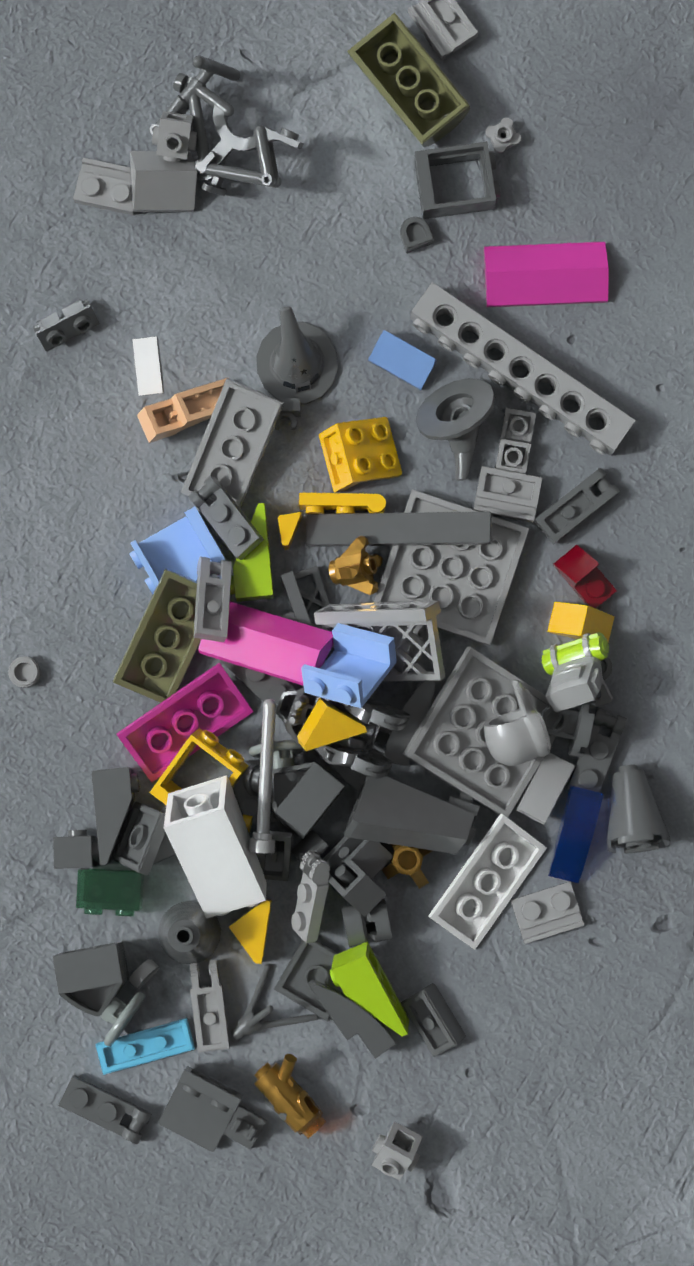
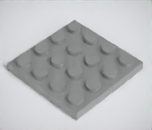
(464, 578)
(453, 738)

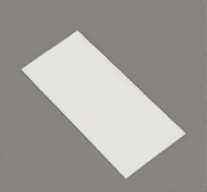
(147, 366)

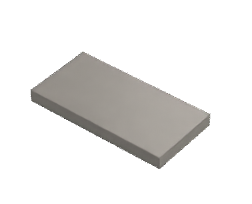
(234, 441)

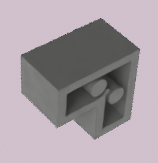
(353, 867)

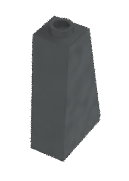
(408, 817)

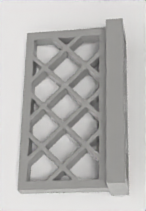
(398, 615)

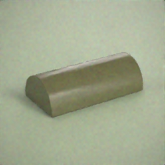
(410, 81)

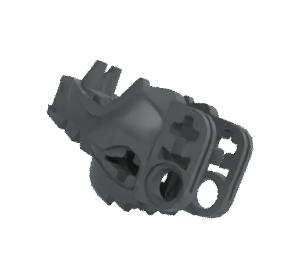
(354, 751)

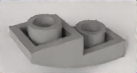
(515, 440)
(545, 788)

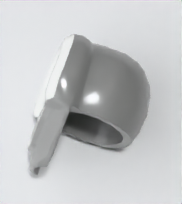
(518, 734)

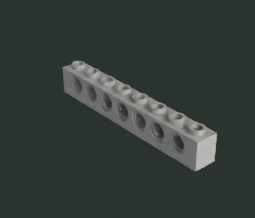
(438, 302)

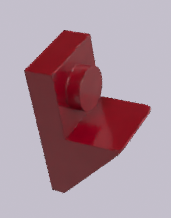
(584, 577)

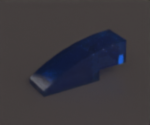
(575, 834)

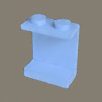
(176, 549)
(354, 668)

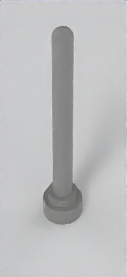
(262, 839)

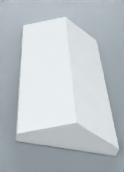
(487, 881)

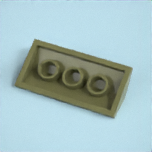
(162, 640)

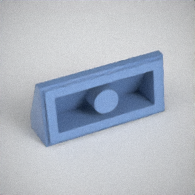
(402, 359)

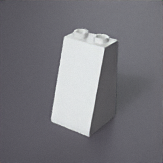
(214, 847)

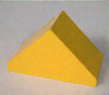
(577, 620)
(328, 725)
(252, 930)

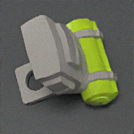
(576, 672)

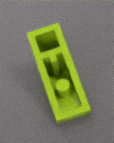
(253, 574)
(367, 986)

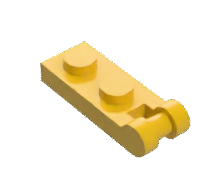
(341, 502)

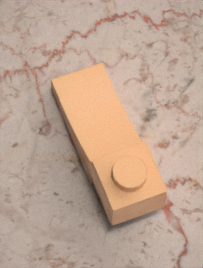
(180, 411)

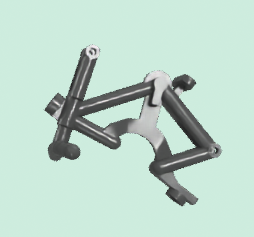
(208, 163)

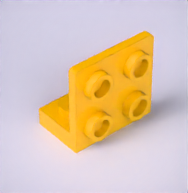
(359, 452)

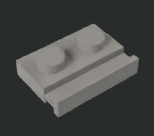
(443, 25)
(104, 186)
(507, 494)
(547, 912)

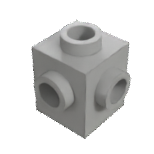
(175, 126)
(396, 1151)

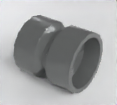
(359, 932)

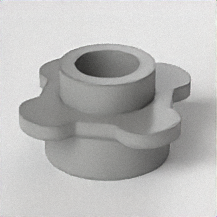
(501, 144)

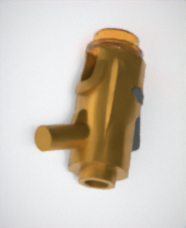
(288, 1097)

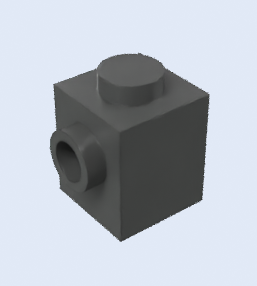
(75, 850)

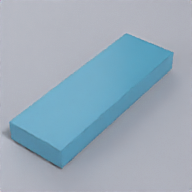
(146, 1046)

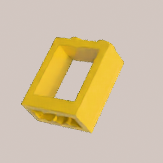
(209, 743)

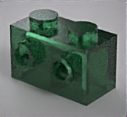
(109, 890)

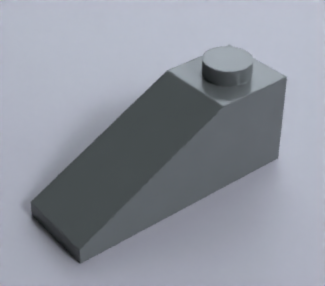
(113, 801)

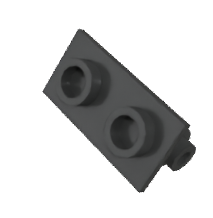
(77, 320)

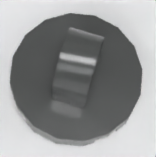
(576, 726)

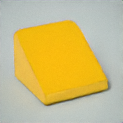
(288, 527)

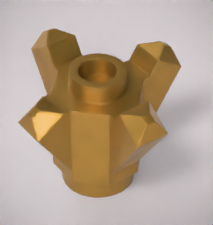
(356, 567)
(407, 861)

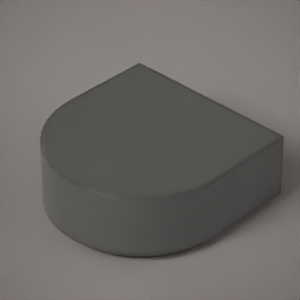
(415, 234)

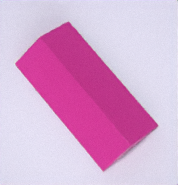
(546, 274)
(269, 644)
(205, 703)

